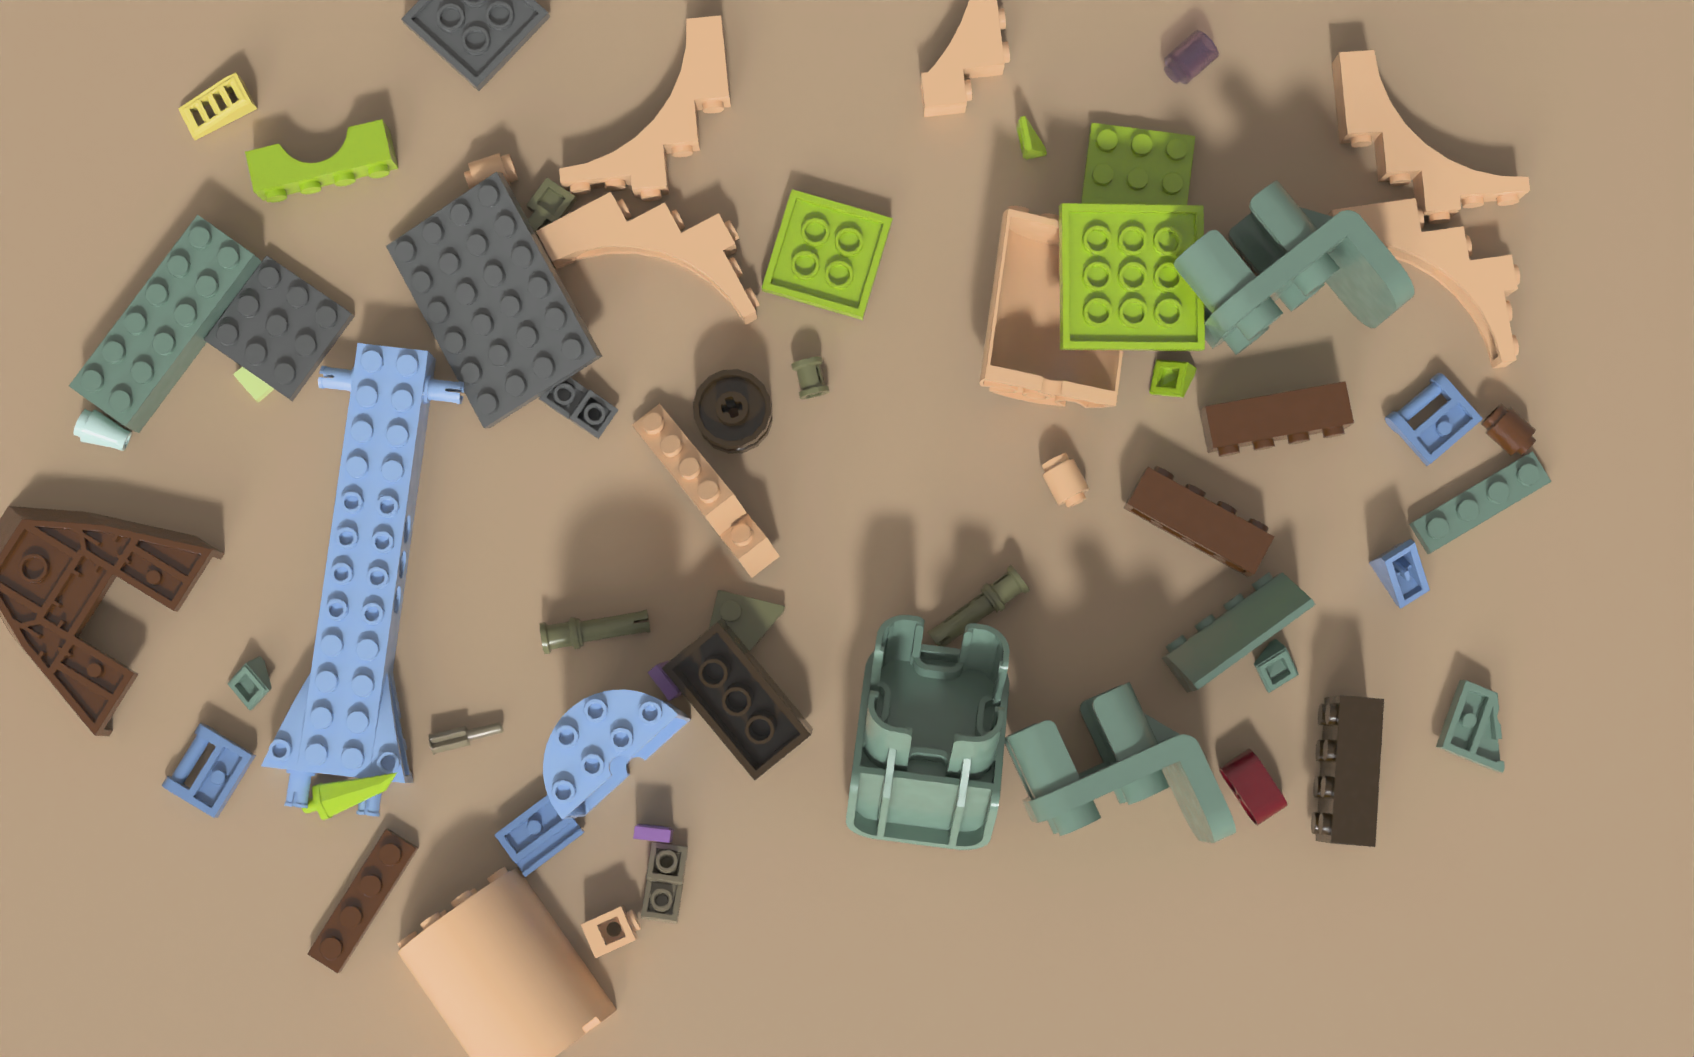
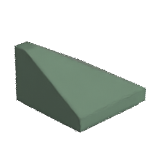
(1275, 666)
(251, 682)

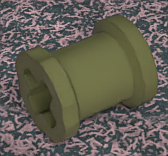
(810, 377)

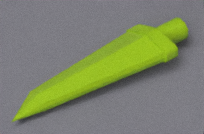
(338, 796)

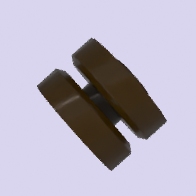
(733, 390)

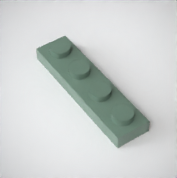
(1480, 502)

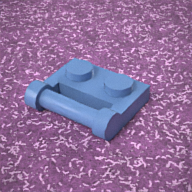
(1442, 427)
(218, 776)

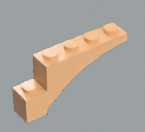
(972, 53)
(706, 490)

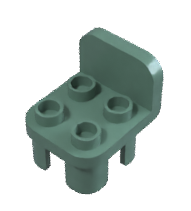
(1293, 257)
(930, 738)
(1133, 758)

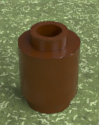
(1509, 430)

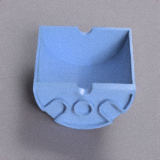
(597, 740)

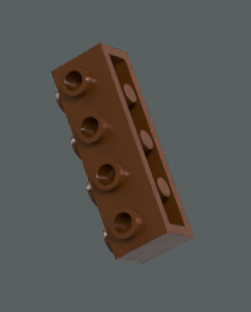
(1277, 417)
(1198, 521)

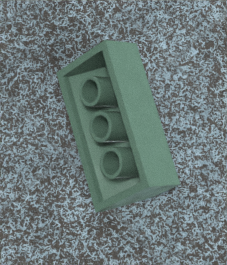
(1236, 631)

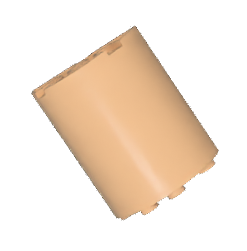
(1024, 324)
(505, 973)

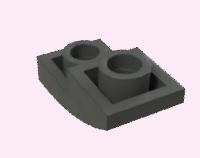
(580, 406)

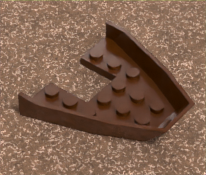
(58, 573)

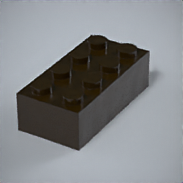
(738, 699)
(1348, 770)

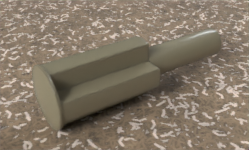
(460, 737)

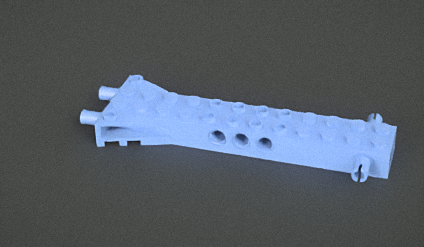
(349, 704)

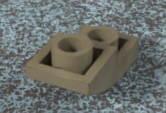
(664, 882)

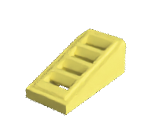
(234, 111)

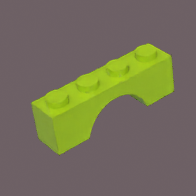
(364, 153)

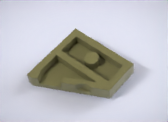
(745, 616)

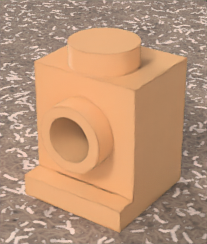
(599, 937)

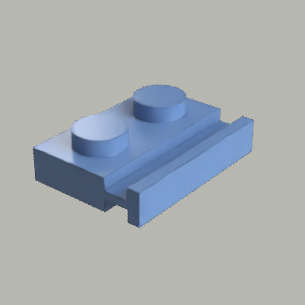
(537, 835)

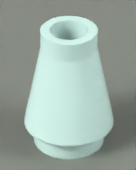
(100, 430)

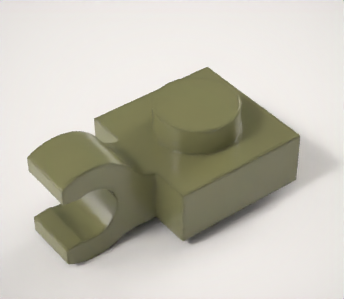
(549, 204)

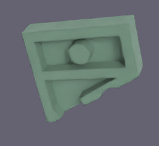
(1473, 726)

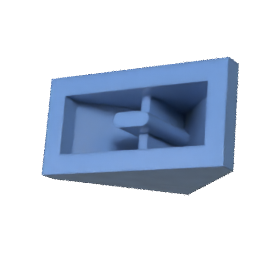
(1401, 573)

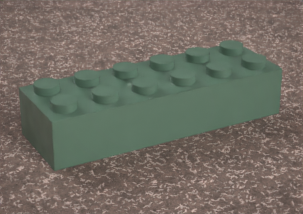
(165, 325)

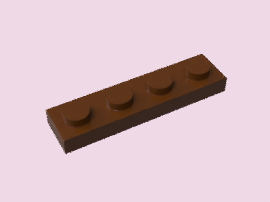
(362, 901)

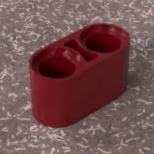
(1253, 786)

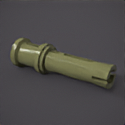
(992, 598)
(577, 632)

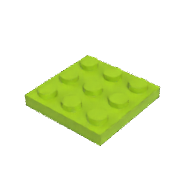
(1137, 166)
(827, 254)

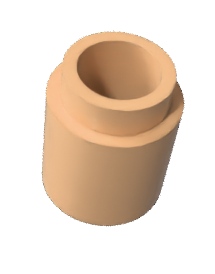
(489, 165)
(1065, 480)

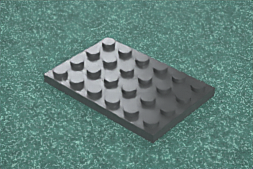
(493, 300)

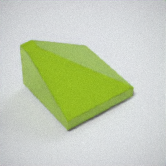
(1030, 143)
(1171, 378)

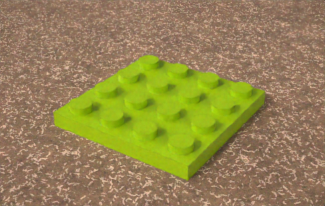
(1123, 280)

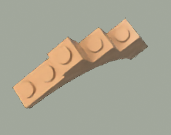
(674, 130)
(1401, 156)
(703, 249)
(1445, 256)

